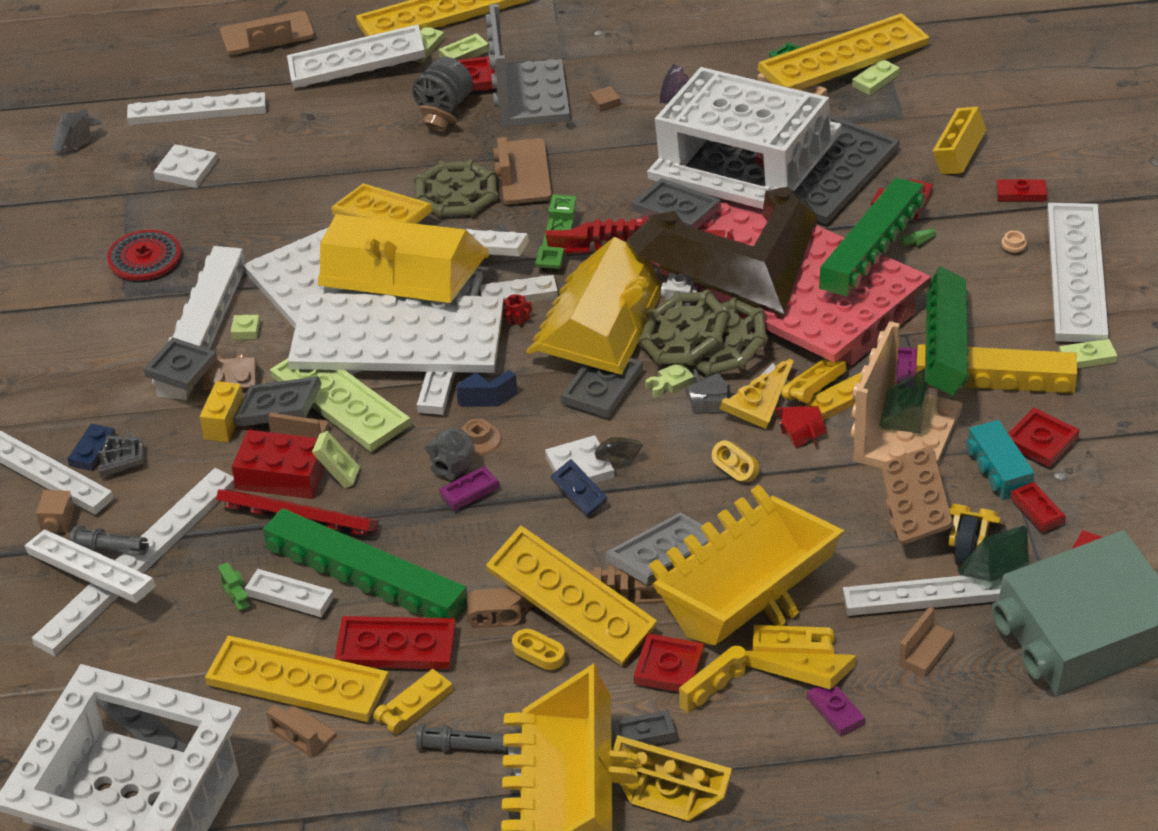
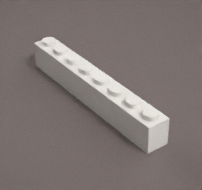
(206, 306)

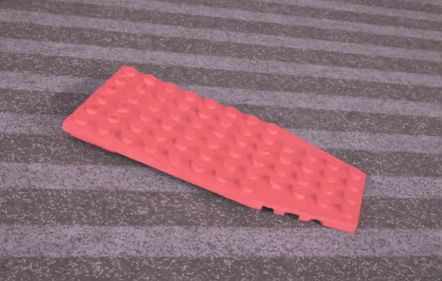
(818, 319)

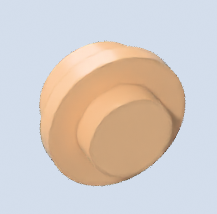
(1014, 242)

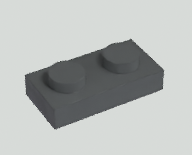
(646, 728)

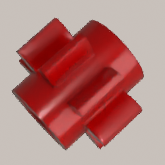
(516, 309)

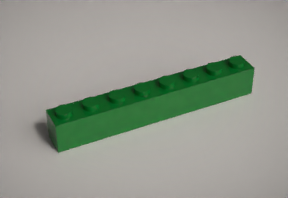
(871, 237)
(946, 332)
(364, 566)

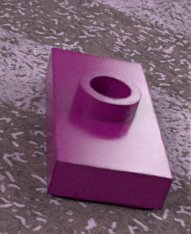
(906, 363)
(469, 488)
(836, 709)

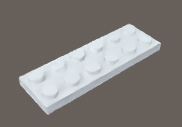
(356, 56)

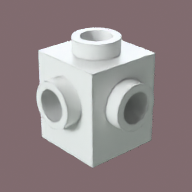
(678, 283)

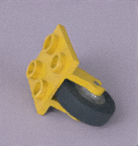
(966, 537)

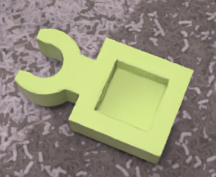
(671, 378)

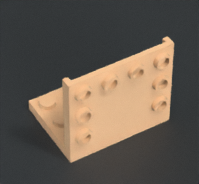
(872, 442)

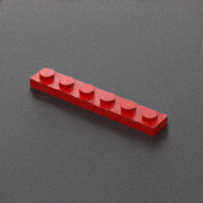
(333, 519)

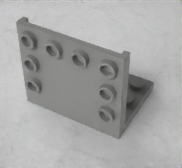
(525, 90)

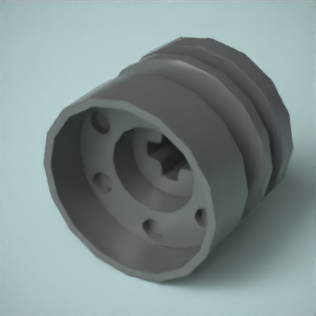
(443, 85)

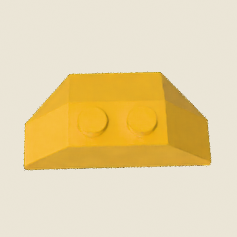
(673, 781)

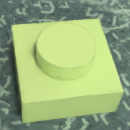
(245, 327)

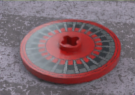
(144, 255)

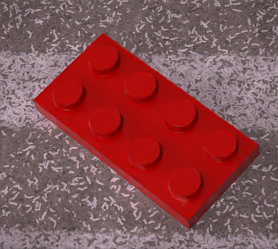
(396, 642)

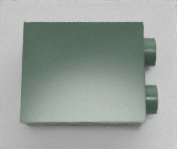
(1082, 612)

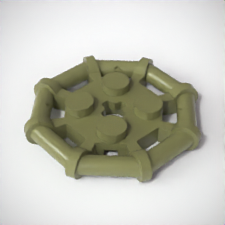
(468, 186)
(737, 334)
(681, 345)

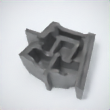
(74, 130)
(708, 393)
(120, 454)

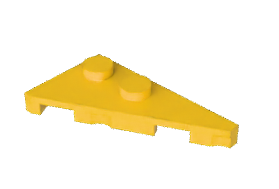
(758, 400)
(812, 668)

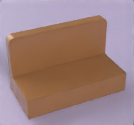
(297, 425)
(924, 644)
(299, 729)

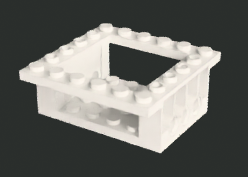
(749, 114)
(75, 755)

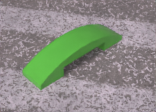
(561, 217)

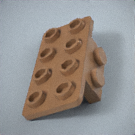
(266, 32)
(522, 170)
(916, 495)

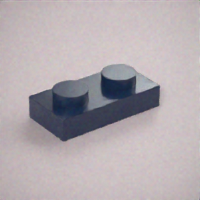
(85, 453)
(579, 488)

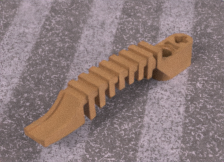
(505, 606)

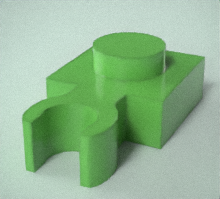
(232, 584)

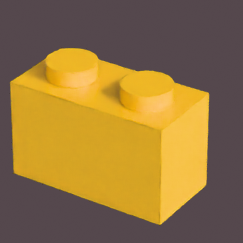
(219, 411)

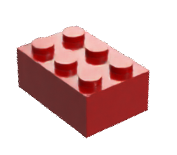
(277, 465)

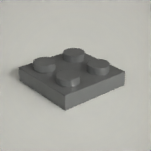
(180, 364)

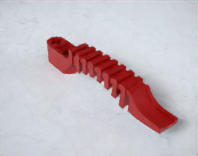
(580, 238)

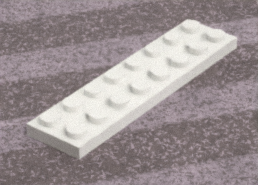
(1077, 272)

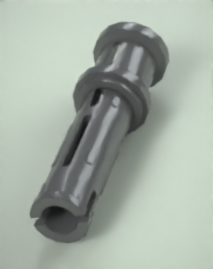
(100, 540)
(446, 738)

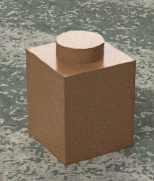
(55, 511)

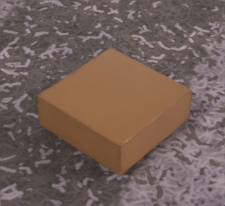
(605, 98)

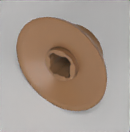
(436, 118)
(485, 436)

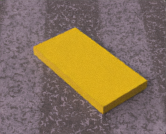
(381, 204)

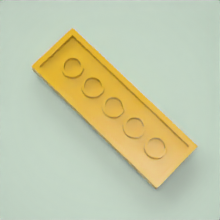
(571, 595)
(297, 678)

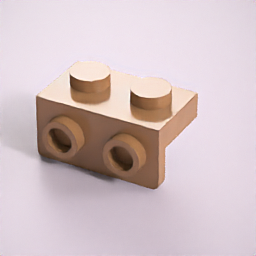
(232, 370)

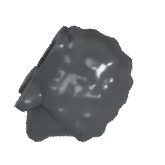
(451, 453)

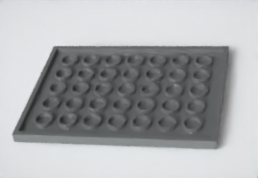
(830, 183)

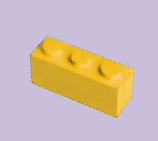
(959, 140)

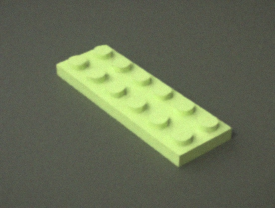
(350, 405)

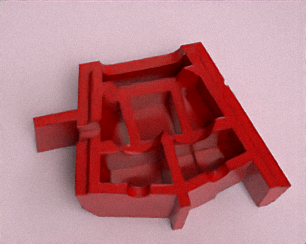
(801, 423)

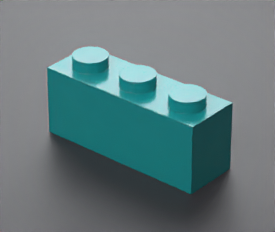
(998, 458)

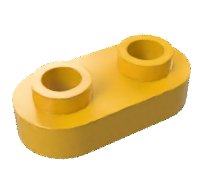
(737, 462)
(541, 649)

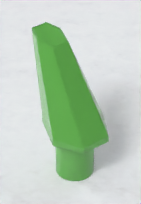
(918, 237)

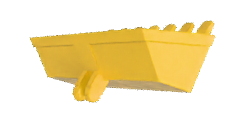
(398, 258)
(601, 309)
(744, 567)
(565, 759)

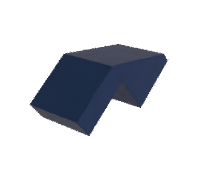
(479, 392)

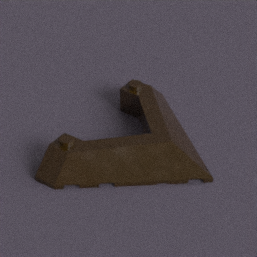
(754, 273)

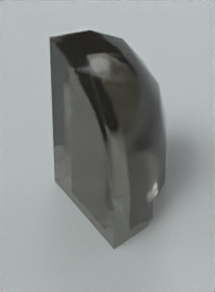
(618, 450)

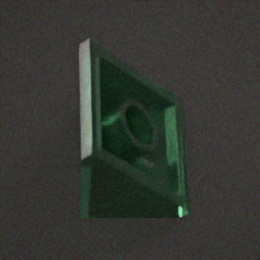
(906, 404)
(998, 555)

